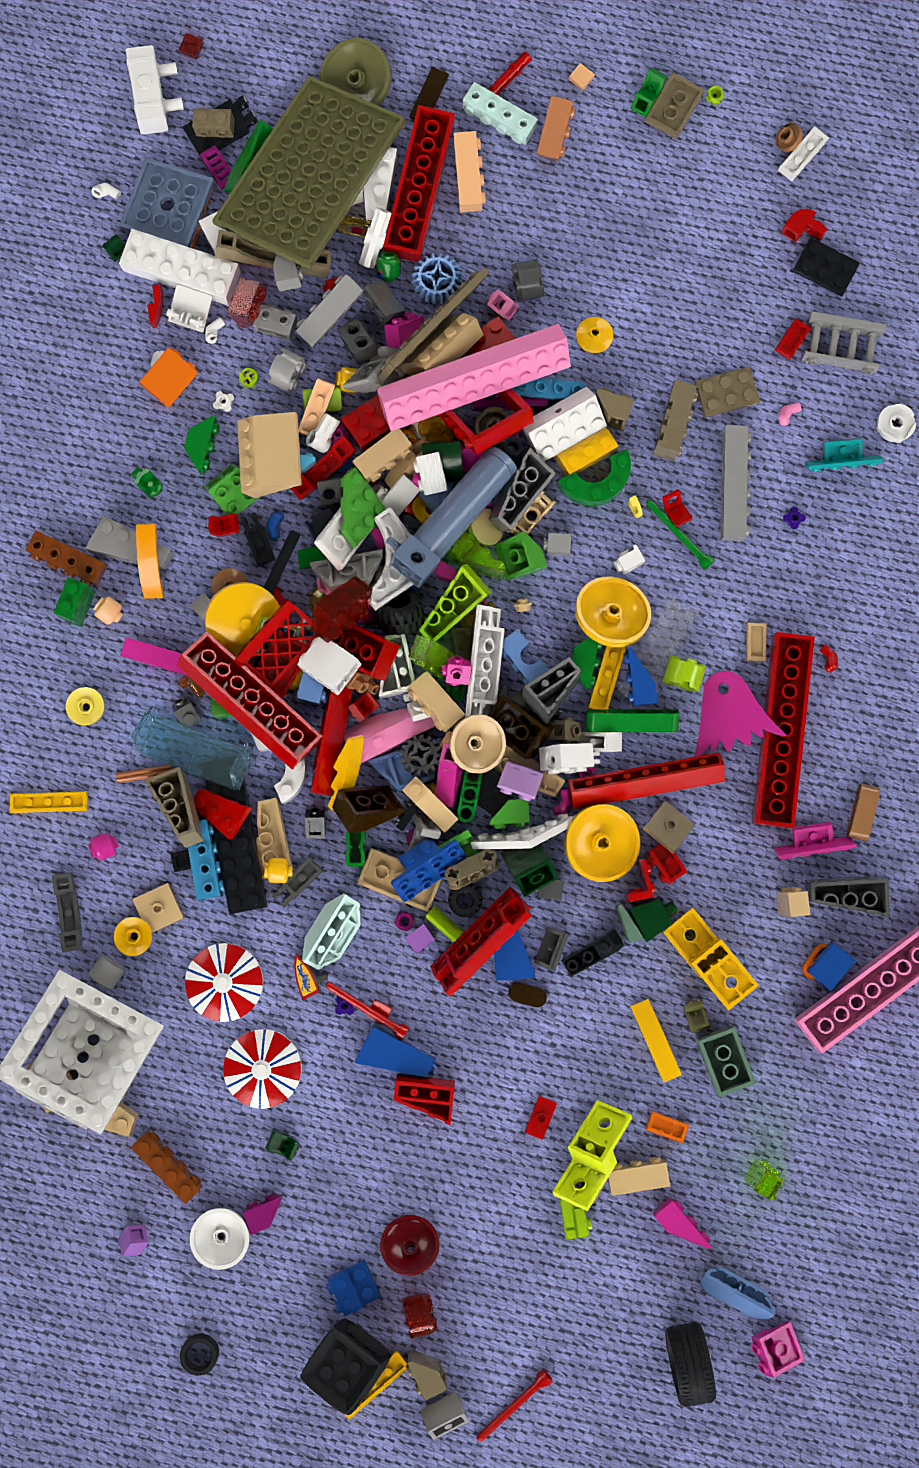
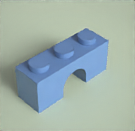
(512, 648)

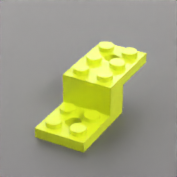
(592, 1155)

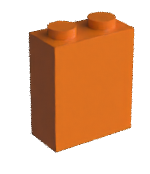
(168, 377)

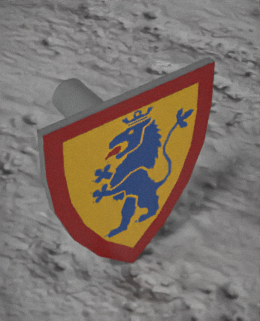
(307, 979)

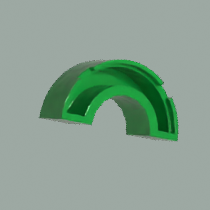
(599, 492)

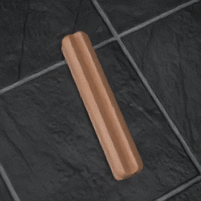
(141, 774)

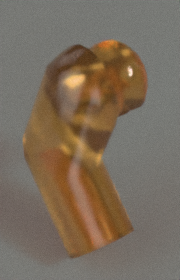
(196, 689)

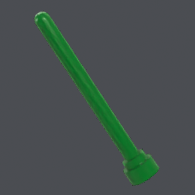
(704, 560)

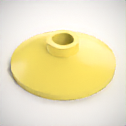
(76, 702)

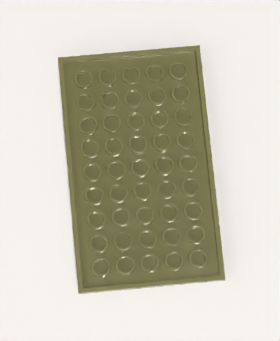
(309, 172)

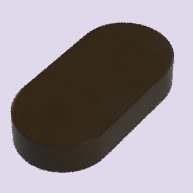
(527, 994)

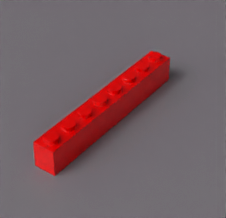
(647, 780)

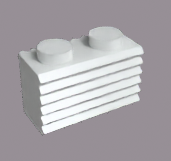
(431, 473)

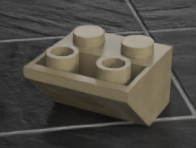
(614, 407)
(428, 1374)

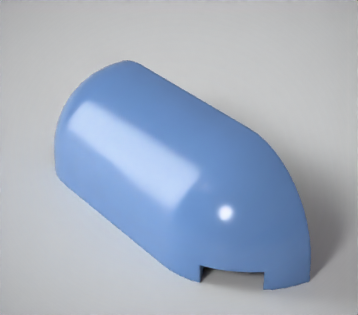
(738, 1293)

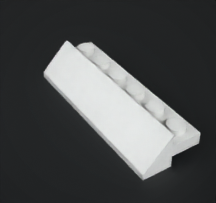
(485, 661)

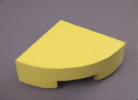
(634, 504)

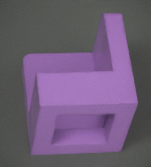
(420, 938)
(133, 1240)

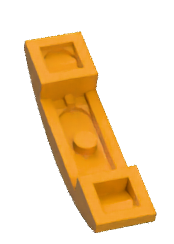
(148, 560)

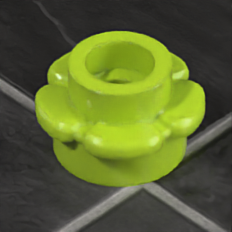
(718, 92)

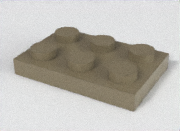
(674, 105)
(727, 392)

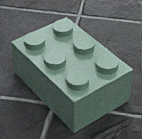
(725, 1061)

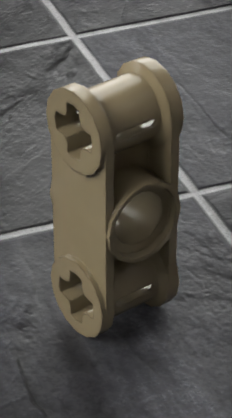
(472, 869)

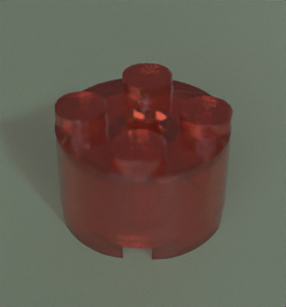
(418, 1315)

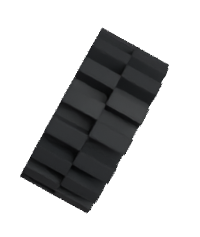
(468, 911)

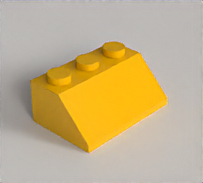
(587, 452)

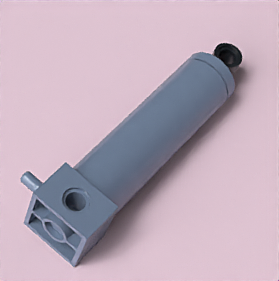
(455, 513)

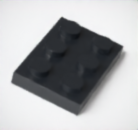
(826, 267)

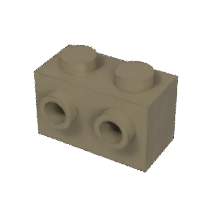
(213, 122)

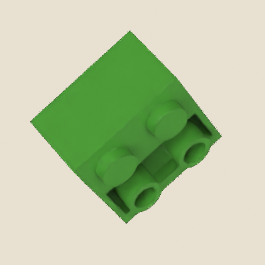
(513, 812)

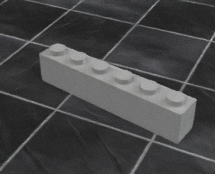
(734, 483)

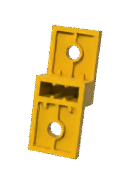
(710, 958)

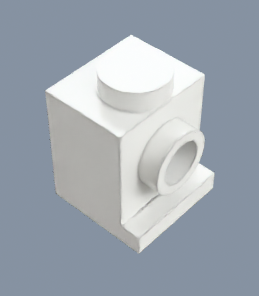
(629, 560)

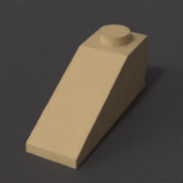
(429, 804)

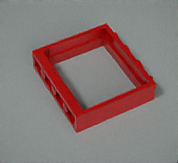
(477, 443)

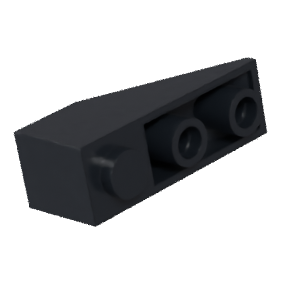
(593, 952)

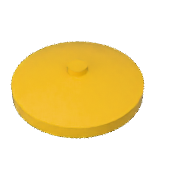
(613, 611)
(236, 614)
(602, 842)

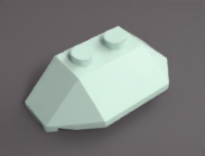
(331, 932)

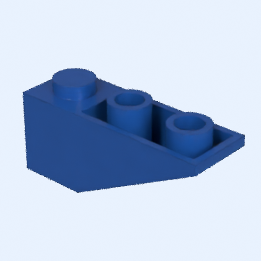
(642, 685)

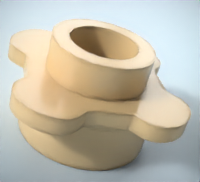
(522, 605)

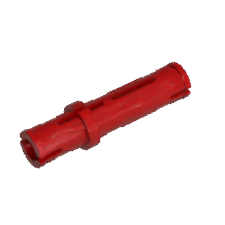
(512, 71)

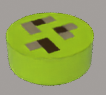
(248, 377)

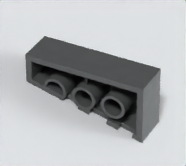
(862, 894)

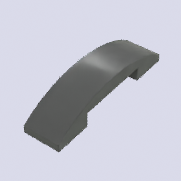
(69, 912)

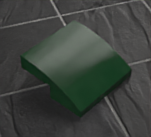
(450, 456)

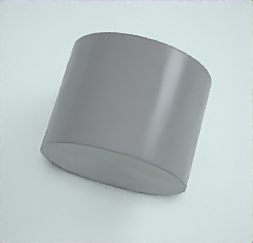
(106, 971)

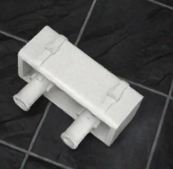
(146, 88)

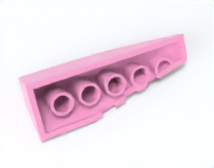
(387, 732)

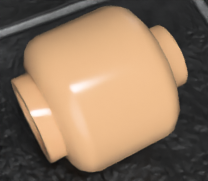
(108, 610)

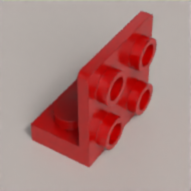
(648, 886)

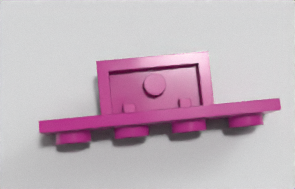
(813, 840)

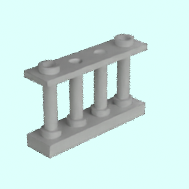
(854, 327)

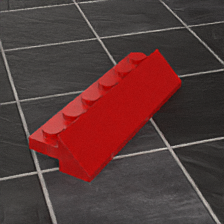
(330, 745)
(481, 941)

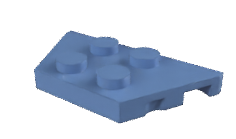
(393, 771)

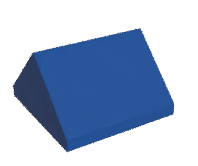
(831, 966)

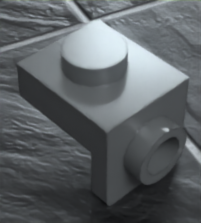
(186, 712)

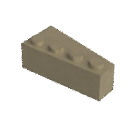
(675, 419)
(177, 804)

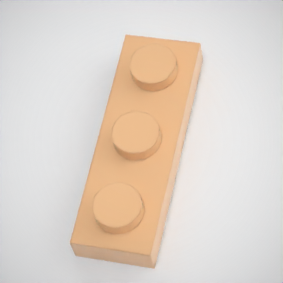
(316, 406)

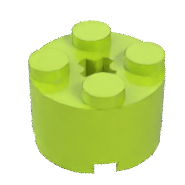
(684, 674)

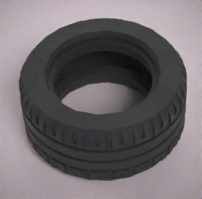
(690, 1364)

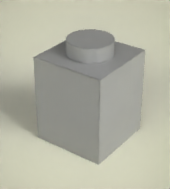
(557, 544)

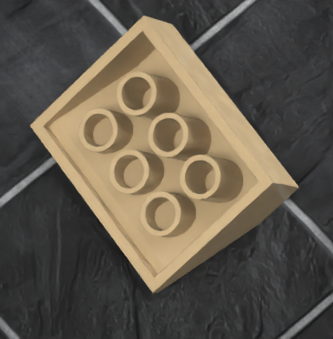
(444, 345)
(269, 453)

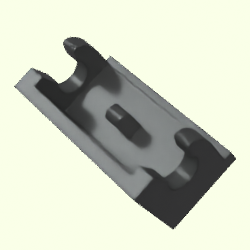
(551, 948)

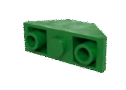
(200, 443)
(585, 658)

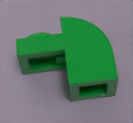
(648, 92)

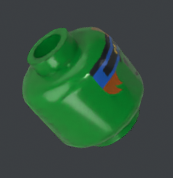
(388, 266)

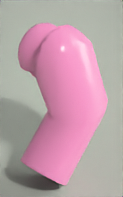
(786, 412)

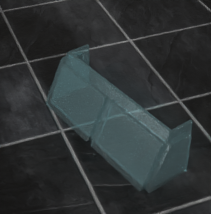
(191, 750)

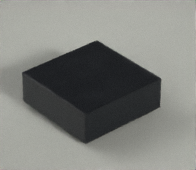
(181, 861)

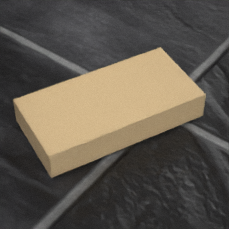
(756, 641)

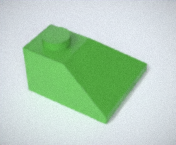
(520, 556)

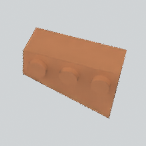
(556, 128)

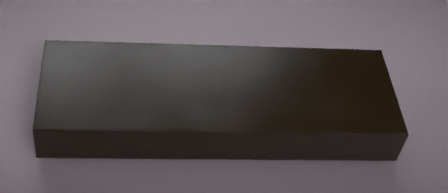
(431, 90)

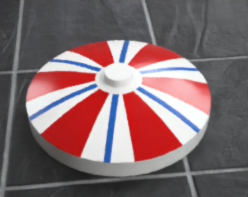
(224, 982)
(262, 1068)

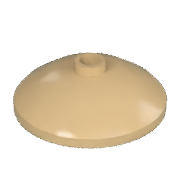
(488, 746)

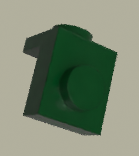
(282, 1144)

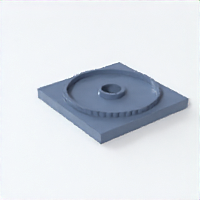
(161, 183)

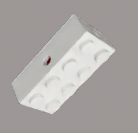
(565, 424)

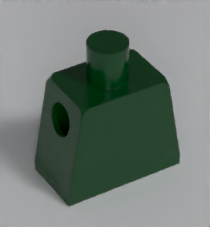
(652, 917)

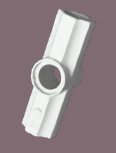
(375, 237)

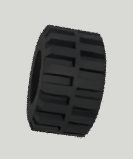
(401, 614)

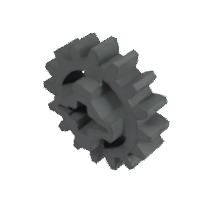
(413, 757)

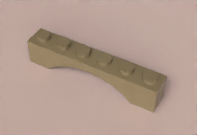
(234, 248)

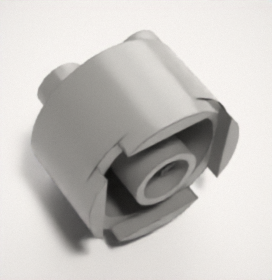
(286, 370)

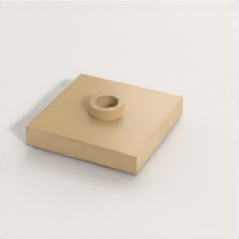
(158, 907)

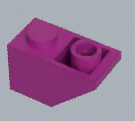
(261, 1215)

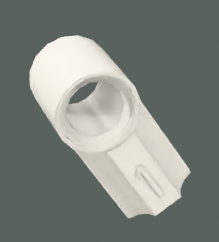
(321, 437)

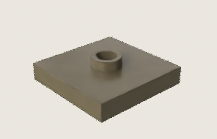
(668, 826)

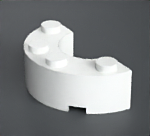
(292, 780)

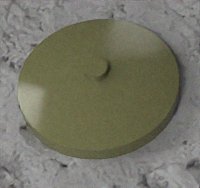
(358, 69)

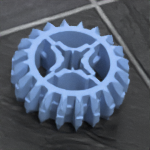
(437, 262)

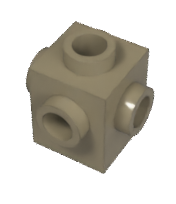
(566, 730)

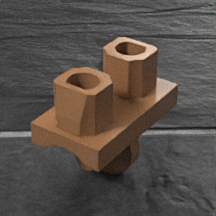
(363, 682)

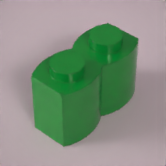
(355, 852)

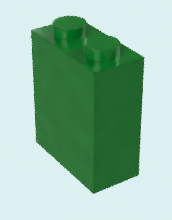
(74, 601)

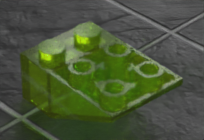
(479, 558)

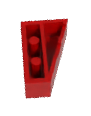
(426, 1094)

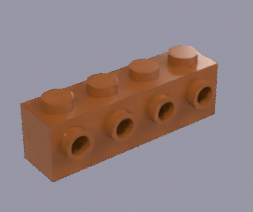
(66, 558)
(167, 1166)

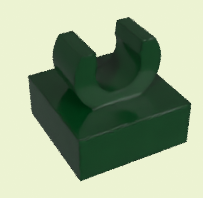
(114, 247)

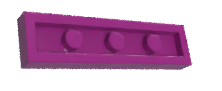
(534, 403)

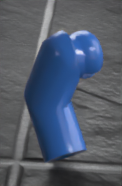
(272, 523)

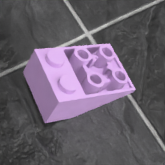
(520, 780)

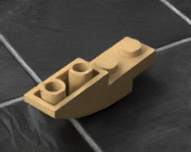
(406, 465)

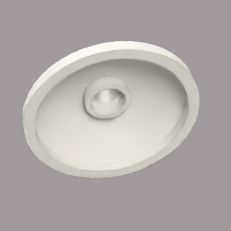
(212, 1250)

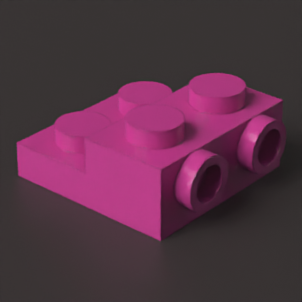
(777, 1349)

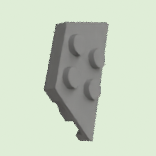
(360, 565)

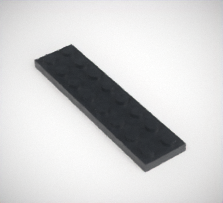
(239, 858)

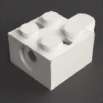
(567, 758)

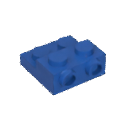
(353, 1288)

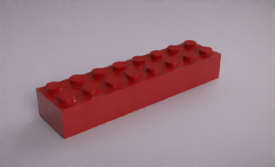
(419, 183)
(249, 700)

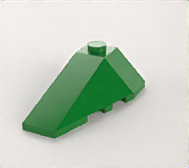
(249, 151)

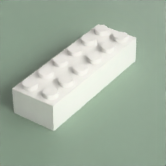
(177, 264)

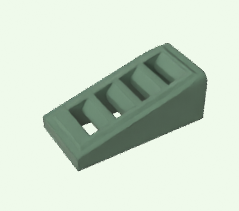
(629, 928)

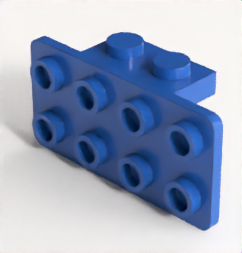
(425, 866)

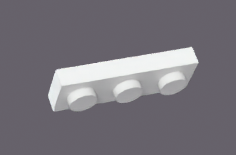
(803, 154)

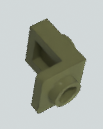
(696, 1016)

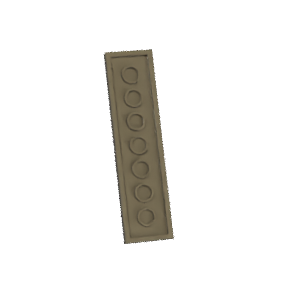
(432, 323)

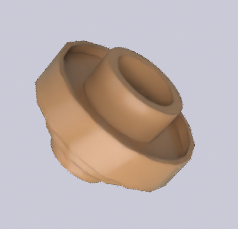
(789, 137)

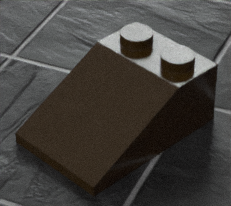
(521, 727)
(366, 807)

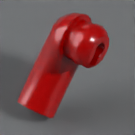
(832, 658)

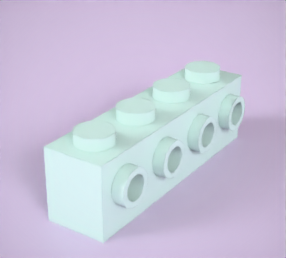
(499, 113)

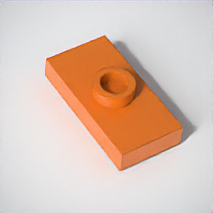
(667, 1126)

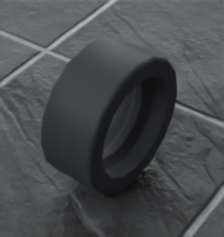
(199, 1370)

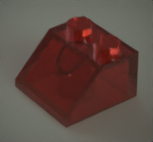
(246, 302)

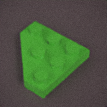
(358, 507)

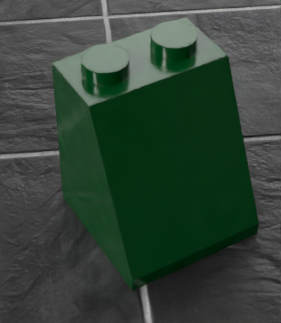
(529, 868)

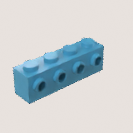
(205, 866)

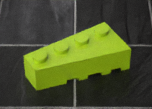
(458, 601)

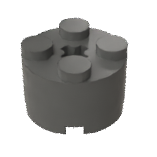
(527, 280)

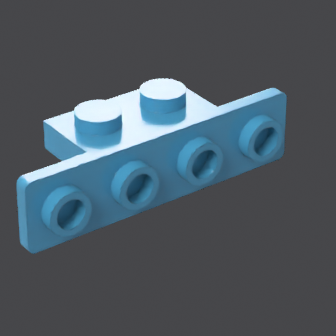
(549, 388)

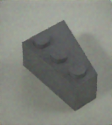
(551, 689)

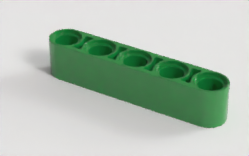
(632, 720)
(470, 804)

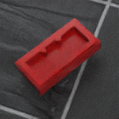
(792, 339)
(540, 1117)

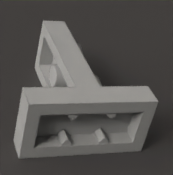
(424, 828)

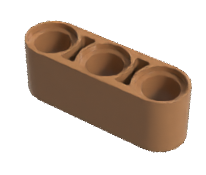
(864, 812)

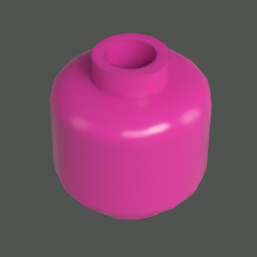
(103, 846)

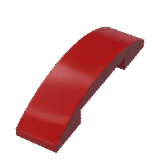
(325, 467)

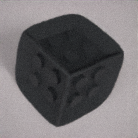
(345, 1366)

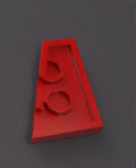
(221, 812)

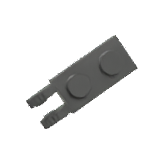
(299, 881)

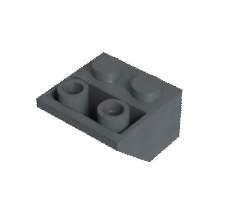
(383, 302)

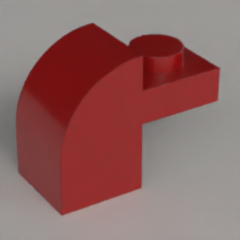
(803, 221)

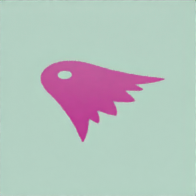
(730, 714)

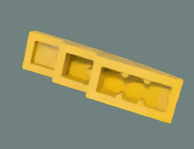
(347, 766)
(656, 1040)

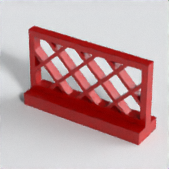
(264, 634)

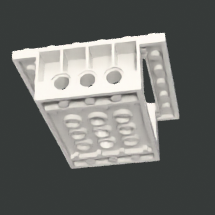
(112, 1062)

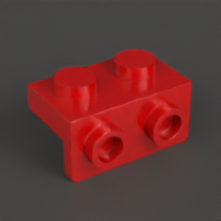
(668, 864)

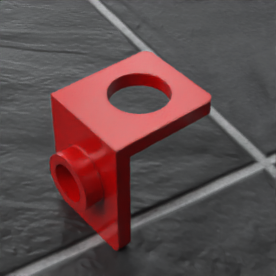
(676, 510)

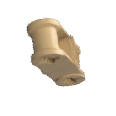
(540, 507)

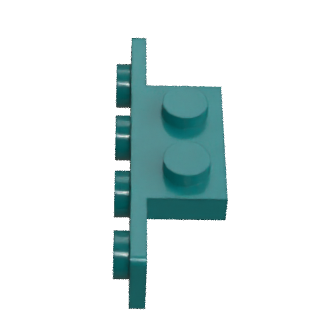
(843, 453)

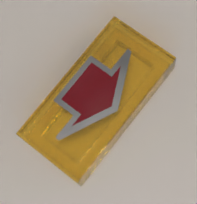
(354, 226)

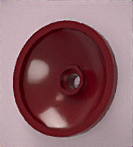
(405, 1233)

